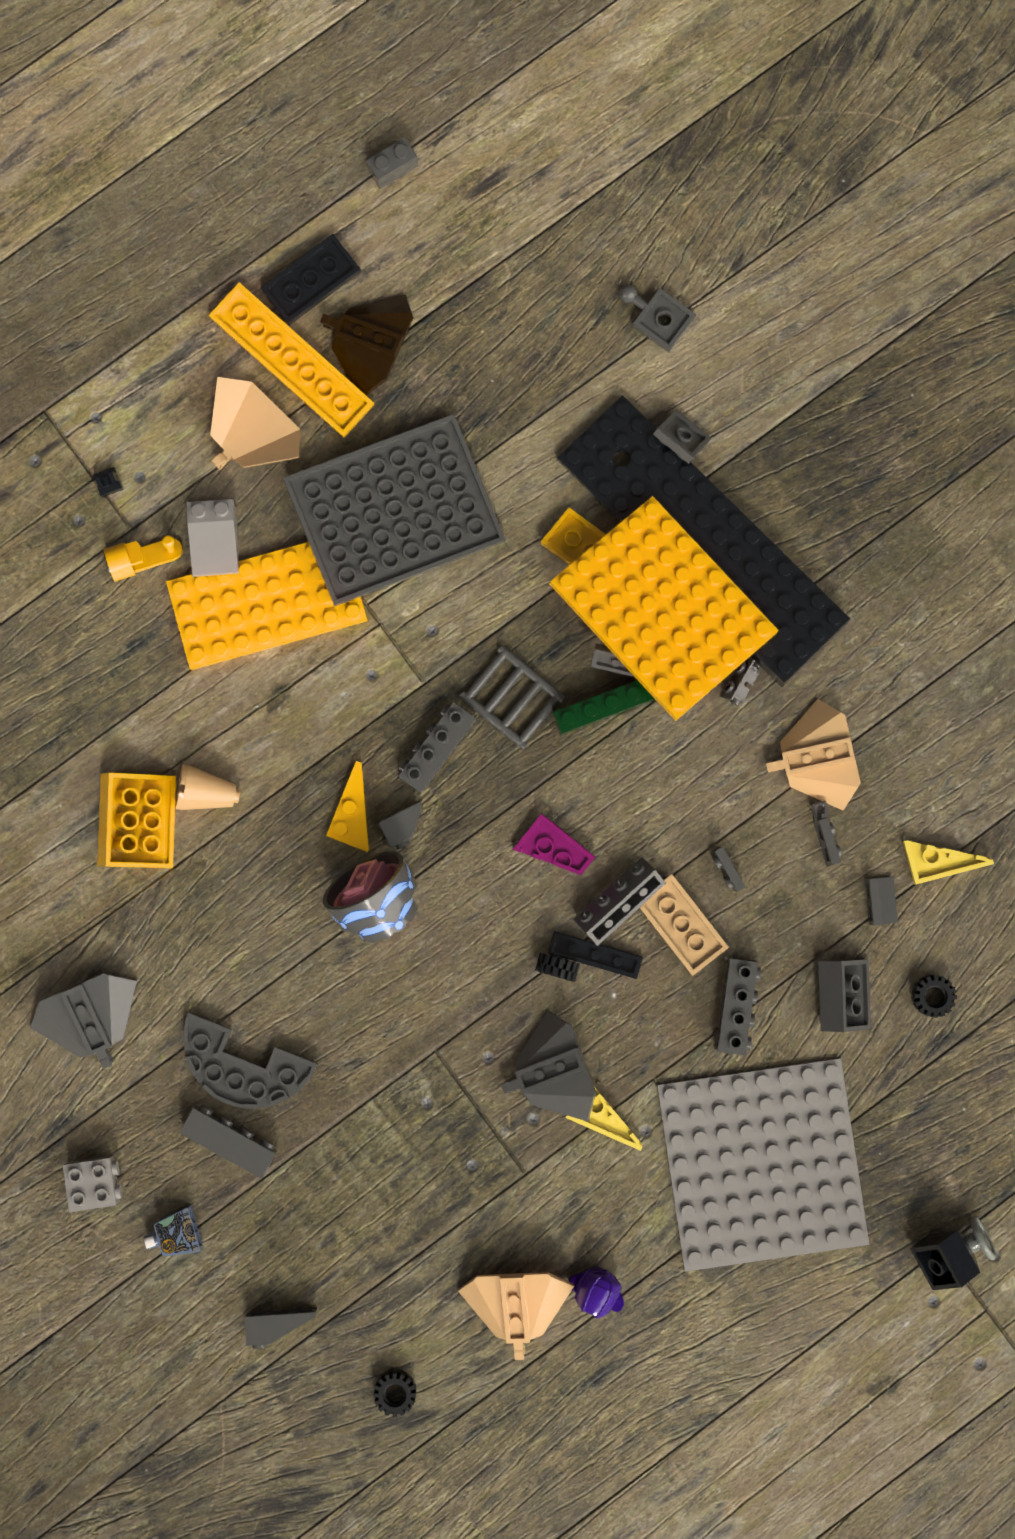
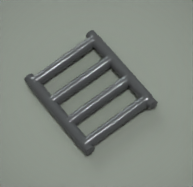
(486, 711)

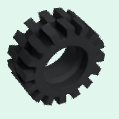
(557, 967)
(946, 1003)
(389, 1406)

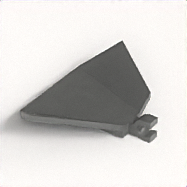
(87, 1015)
(554, 1070)

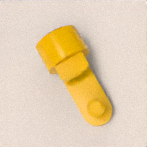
(127, 559)

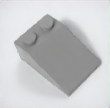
(213, 537)

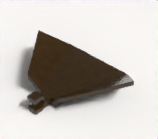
(370, 339)

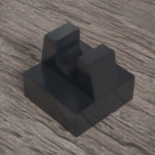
(108, 482)

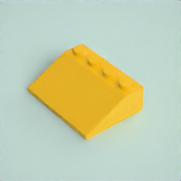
(136, 820)

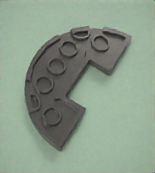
(237, 1079)

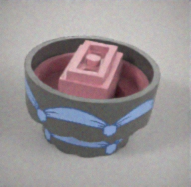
(373, 897)

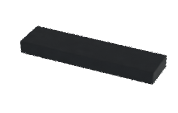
(596, 956)

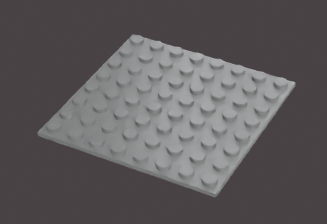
(763, 1164)

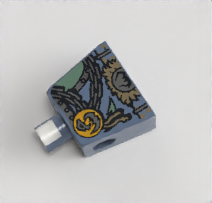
(176, 1234)

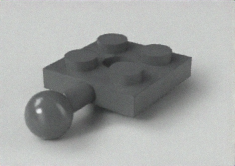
(659, 305)

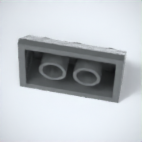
(844, 995)

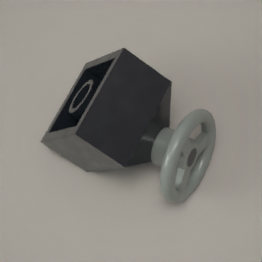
(949, 1256)

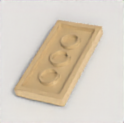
(683, 926)

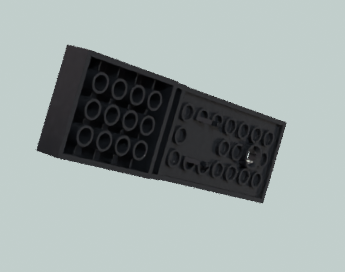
(744, 553)

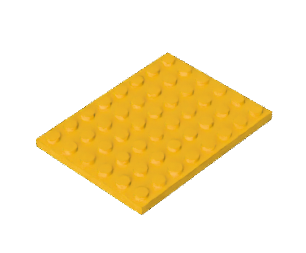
(663, 608)

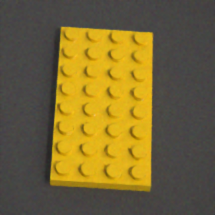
(262, 607)

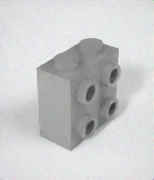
(92, 1183)

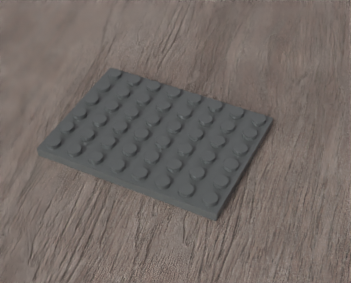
(394, 510)

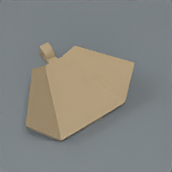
(250, 426)
(820, 756)
(516, 1304)

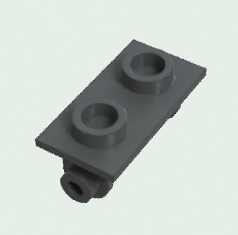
(734, 688)

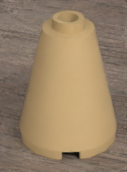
(203, 790)

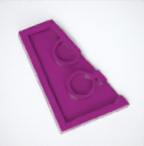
(555, 846)

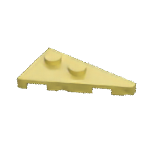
(932, 862)
(607, 1122)

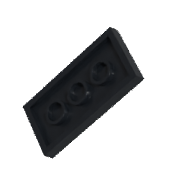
(311, 279)

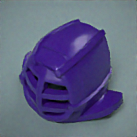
(597, 1292)

